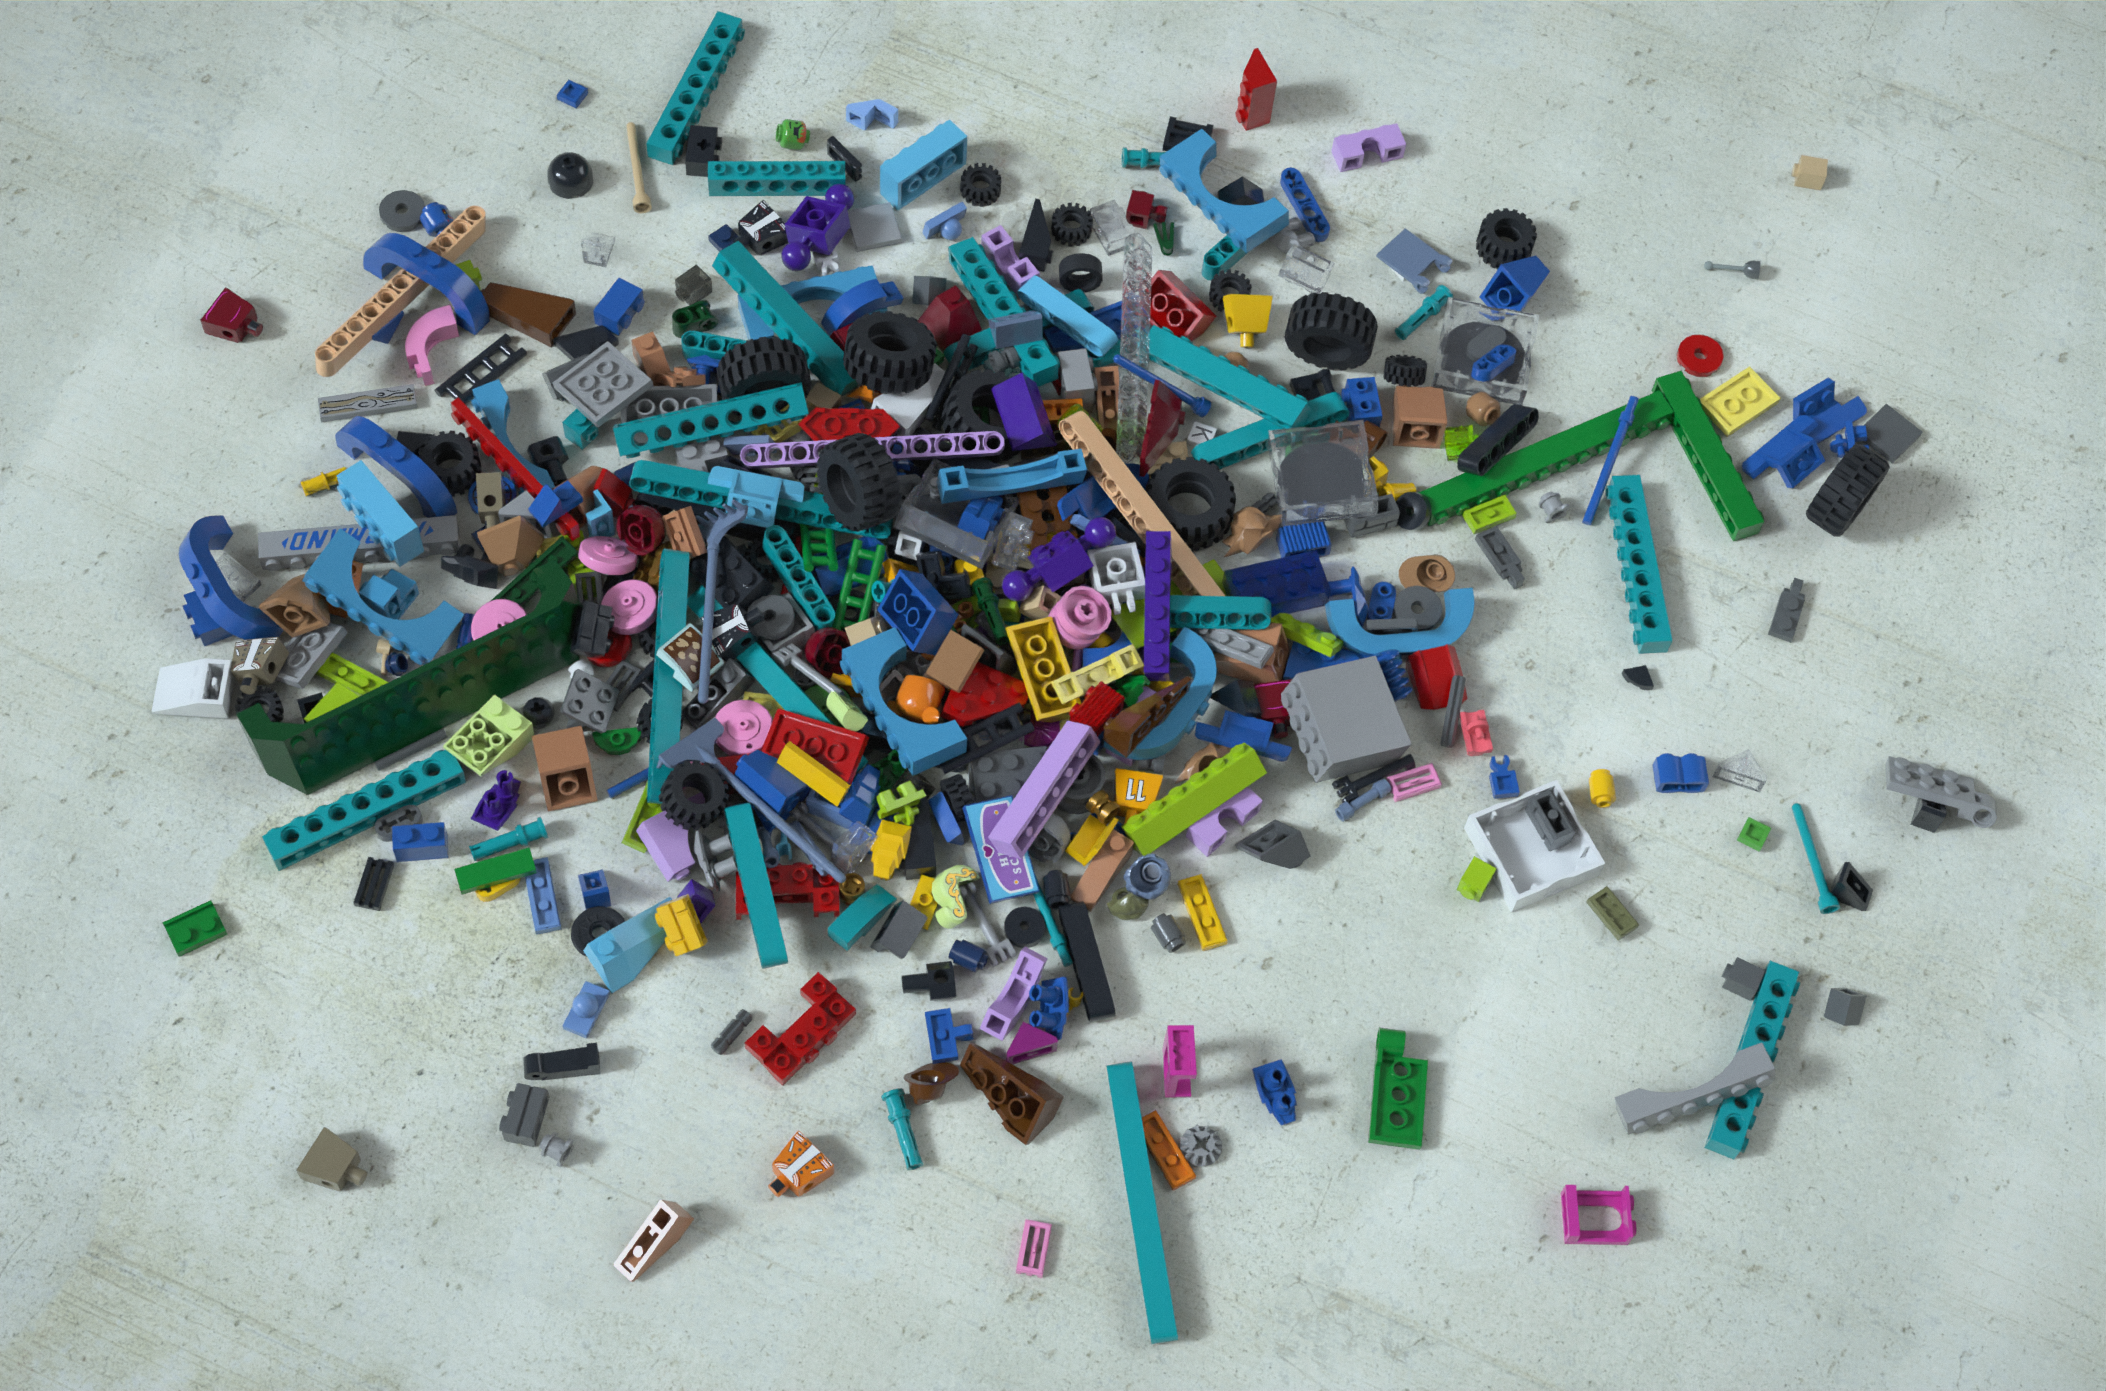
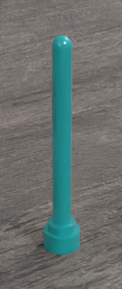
(1827, 901)

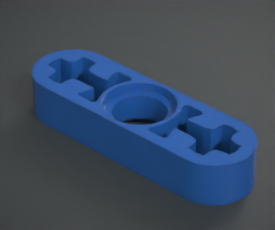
(1493, 363)

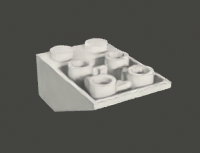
(195, 689)

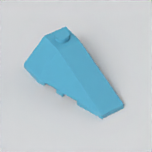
(626, 948)

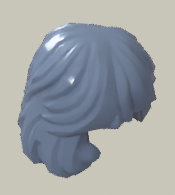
(1148, 877)

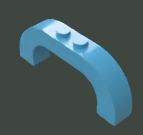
(1344, 625)
(1199, 659)

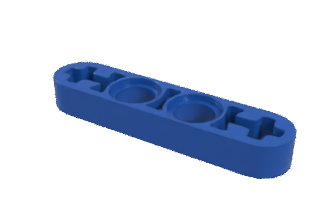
(1302, 205)

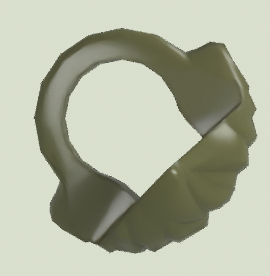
(1127, 907)

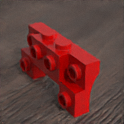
(796, 885)
(807, 1035)

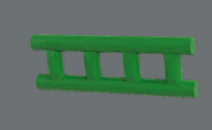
(808, 548)
(852, 576)

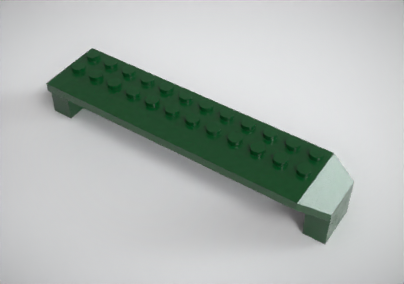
(423, 699)

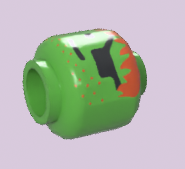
(792, 134)

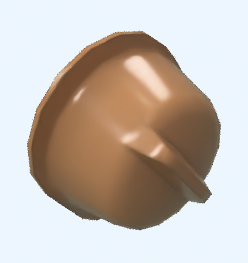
(1427, 571)

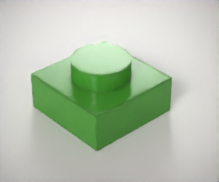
(1753, 834)

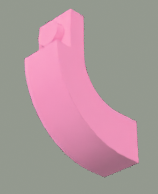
(424, 335)

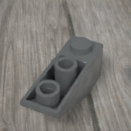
(724, 687)

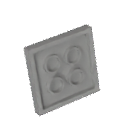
(603, 384)

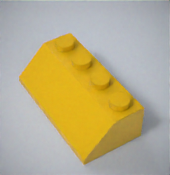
(1040, 663)

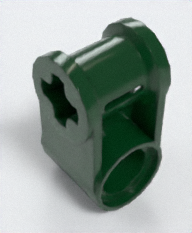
(693, 318)

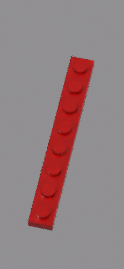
(507, 461)

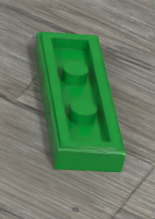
(495, 870)

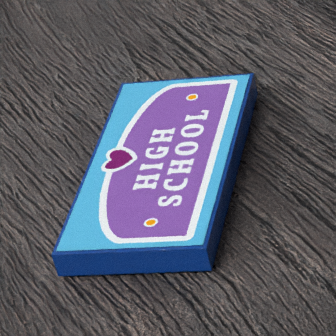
(1001, 874)

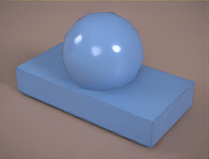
(946, 223)
(586, 1009)

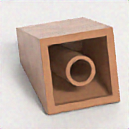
(1418, 417)
(1274, 667)
(564, 768)

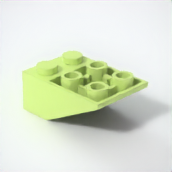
(490, 737)

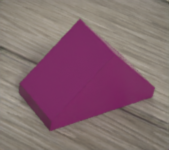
(1030, 1043)

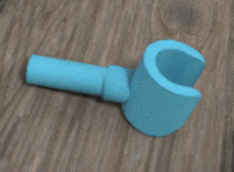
(784, 847)

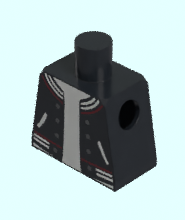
(762, 229)
(734, 630)

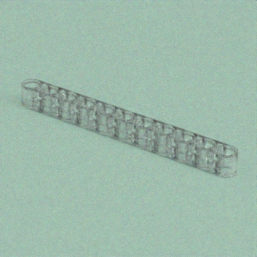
(1134, 336)

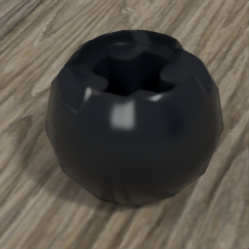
(545, 708)

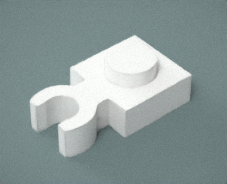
(826, 262)

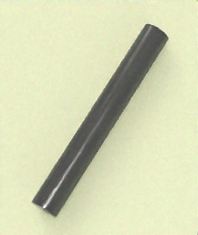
(410, 749)

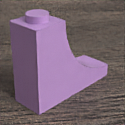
(669, 843)

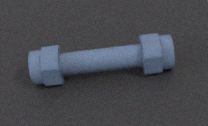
(1379, 789)
(770, 854)

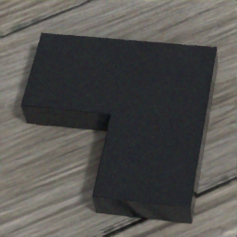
(948, 585)

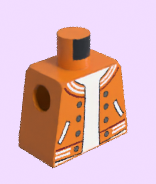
(799, 1167)

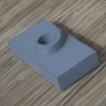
(737, 443)

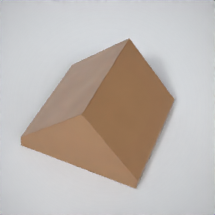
(954, 662)

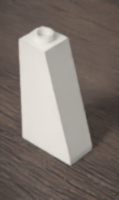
(911, 407)

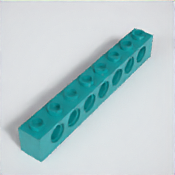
(695, 88)
(995, 301)
(744, 404)
(1647, 639)
(357, 819)
(1784, 981)

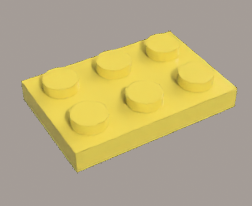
(1739, 401)

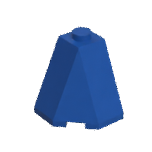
(1515, 284)
(771, 784)

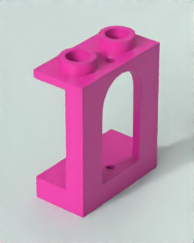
(1179, 1060)
(1619, 1200)

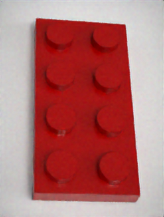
(828, 744)

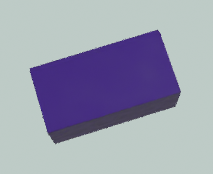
(1023, 413)

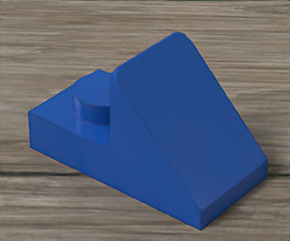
(554, 503)

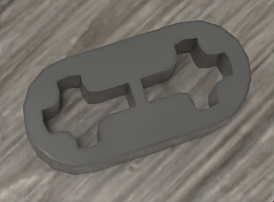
(397, 818)

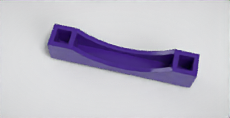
(1157, 605)

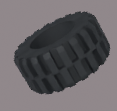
(1331, 331)
(889, 352)
(762, 367)
(959, 416)
(1199, 479)
(858, 482)
(1847, 490)

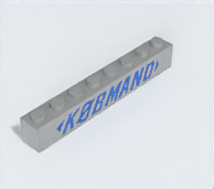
(303, 546)

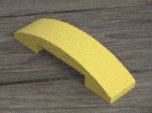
(1107, 670)

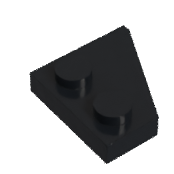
(584, 341)

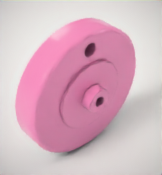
(607, 555)
(633, 605)
(495, 615)
(744, 726)

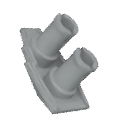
(1286, 237)
(707, 851)

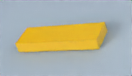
(813, 774)
(1202, 912)

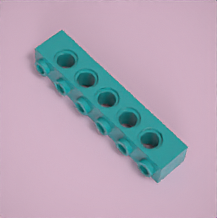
(774, 177)

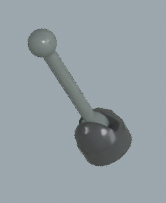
(1751, 268)

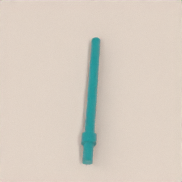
(1057, 939)

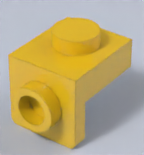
(1380, 472)

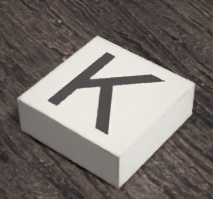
(1200, 434)

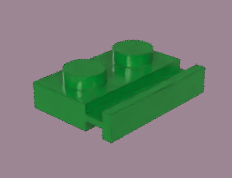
(1130, 687)
(194, 928)

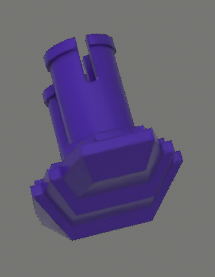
(498, 802)

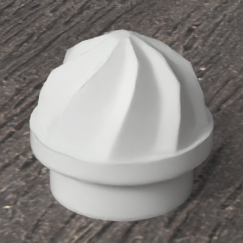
(582, 665)

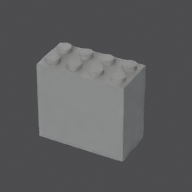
(1345, 719)

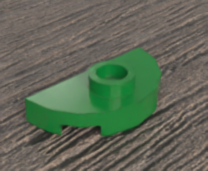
(617, 740)

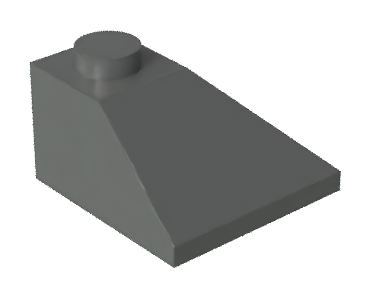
(1276, 845)

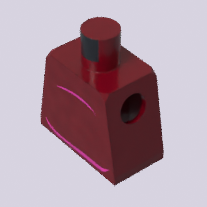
(231, 318)
(1272, 708)

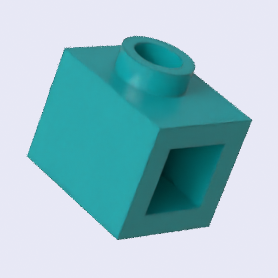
(579, 429)

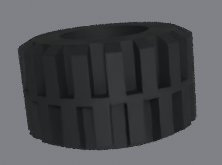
(1509, 225)
(449, 447)
(703, 779)

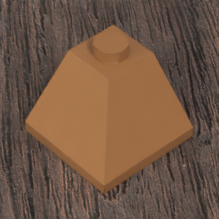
(511, 544)

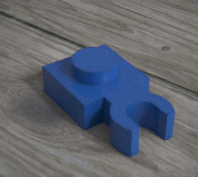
(1502, 781)

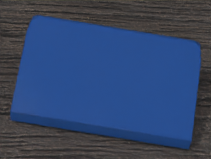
(946, 819)

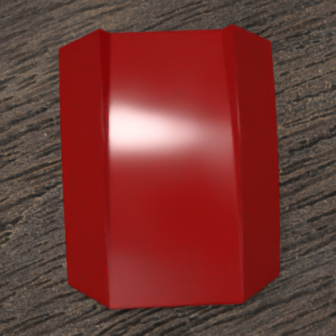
(1432, 675)

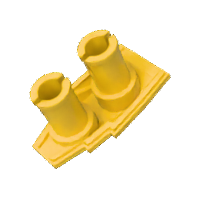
(889, 848)

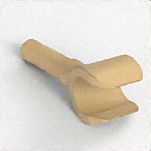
(383, 647)

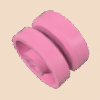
(1080, 617)

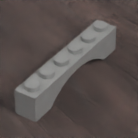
(1646, 1108)

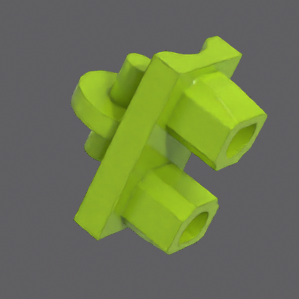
(909, 798)

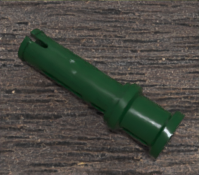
(989, 603)

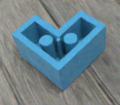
(389, 594)

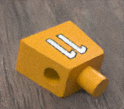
(1135, 791)

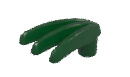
(1165, 245)

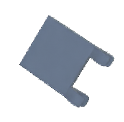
(1411, 258)

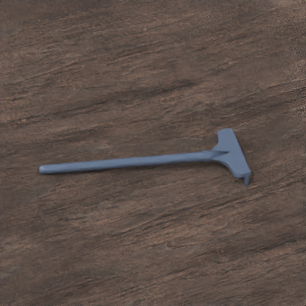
(712, 533)
(700, 747)

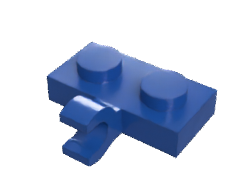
(943, 1035)

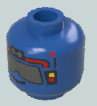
(435, 218)

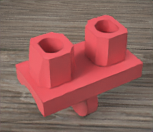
(1476, 733)

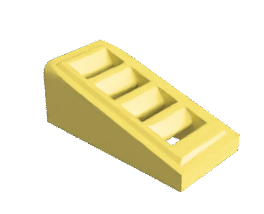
(783, 434)

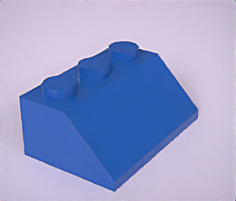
(832, 581)

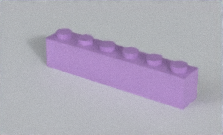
(1044, 789)

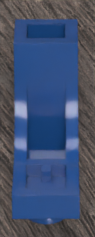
(860, 301)

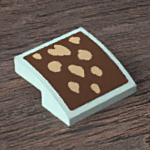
(684, 656)

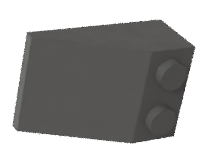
(993, 654)

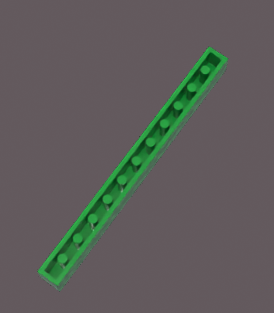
(1545, 458)

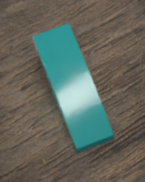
(861, 916)

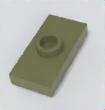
(1612, 913)

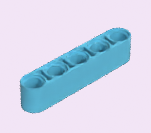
(1067, 316)

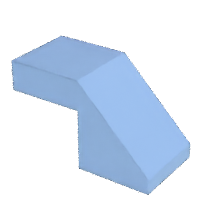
(863, 113)

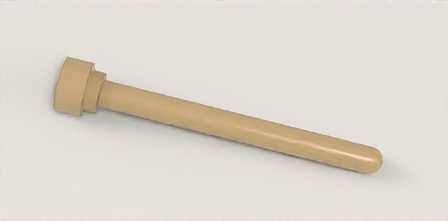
(641, 200)

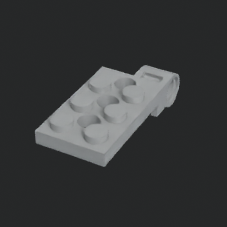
(1941, 787)

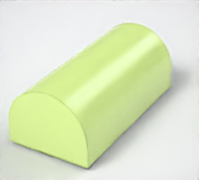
(846, 711)

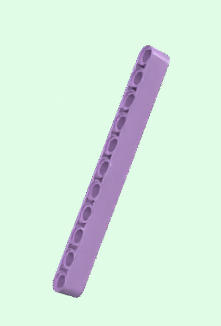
(909, 453)

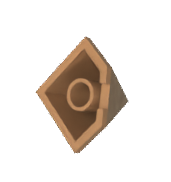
(297, 608)

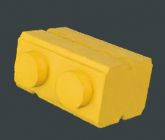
(681, 925)

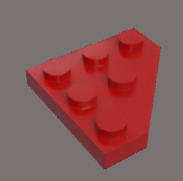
(843, 422)
(983, 695)

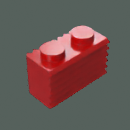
(1098, 707)

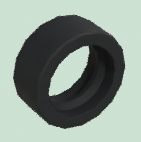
(1077, 263)

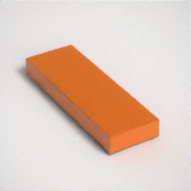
(1166, 1152)

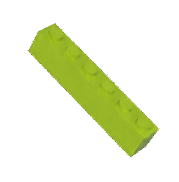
(1194, 799)

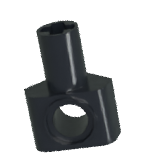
(551, 463)
(926, 981)

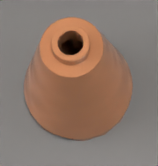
(584, 484)

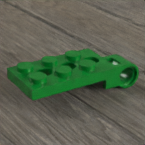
(1388, 1054)

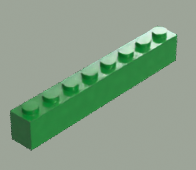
(1709, 458)

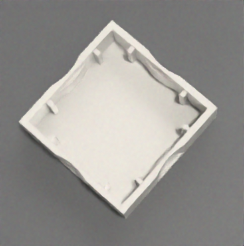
(1523, 863)

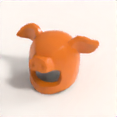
(918, 700)

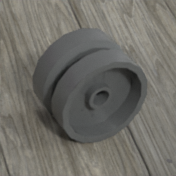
(1087, 783)

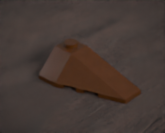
(1136, 722)
(1017, 1096)

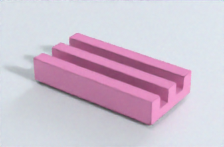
(1398, 796)
(1030, 1270)

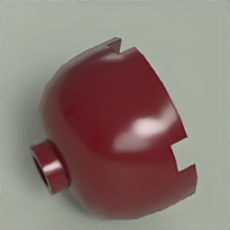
(641, 529)
(825, 650)

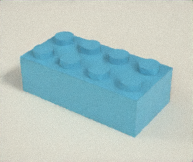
(923, 164)
(379, 514)

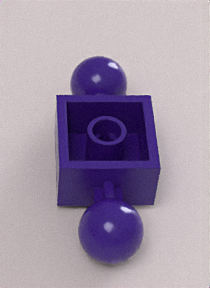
(817, 226)
(1059, 560)

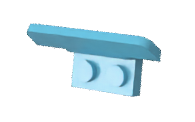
(757, 492)

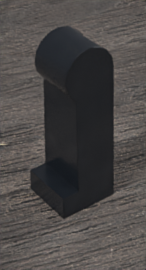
(562, 1063)

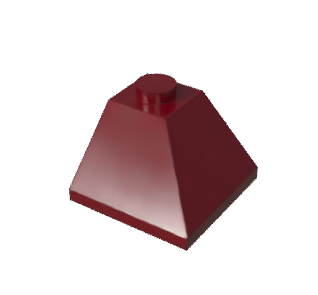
(950, 317)

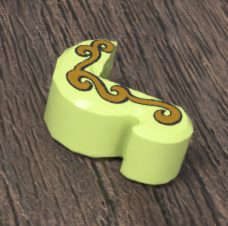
(948, 894)

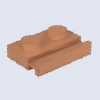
(681, 376)
(684, 532)

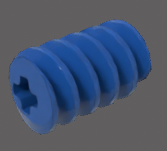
(1393, 674)

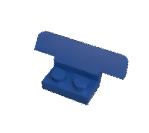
(1820, 405)
(1788, 451)
(1088, 500)
(1241, 729)

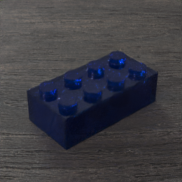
(1287, 582)

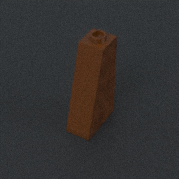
(529, 311)

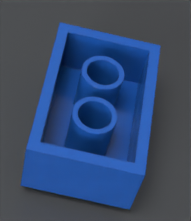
(917, 612)

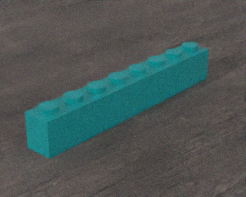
(784, 315)
(1227, 380)

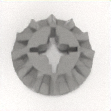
(1200, 1156)

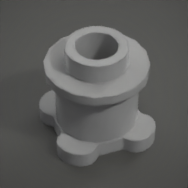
(1553, 506)
(556, 1148)

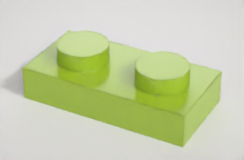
(1489, 514)

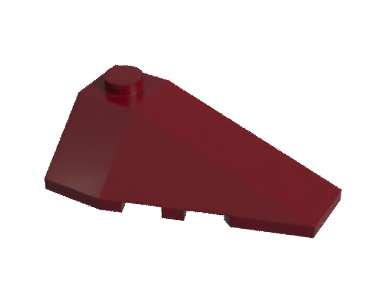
(1162, 425)

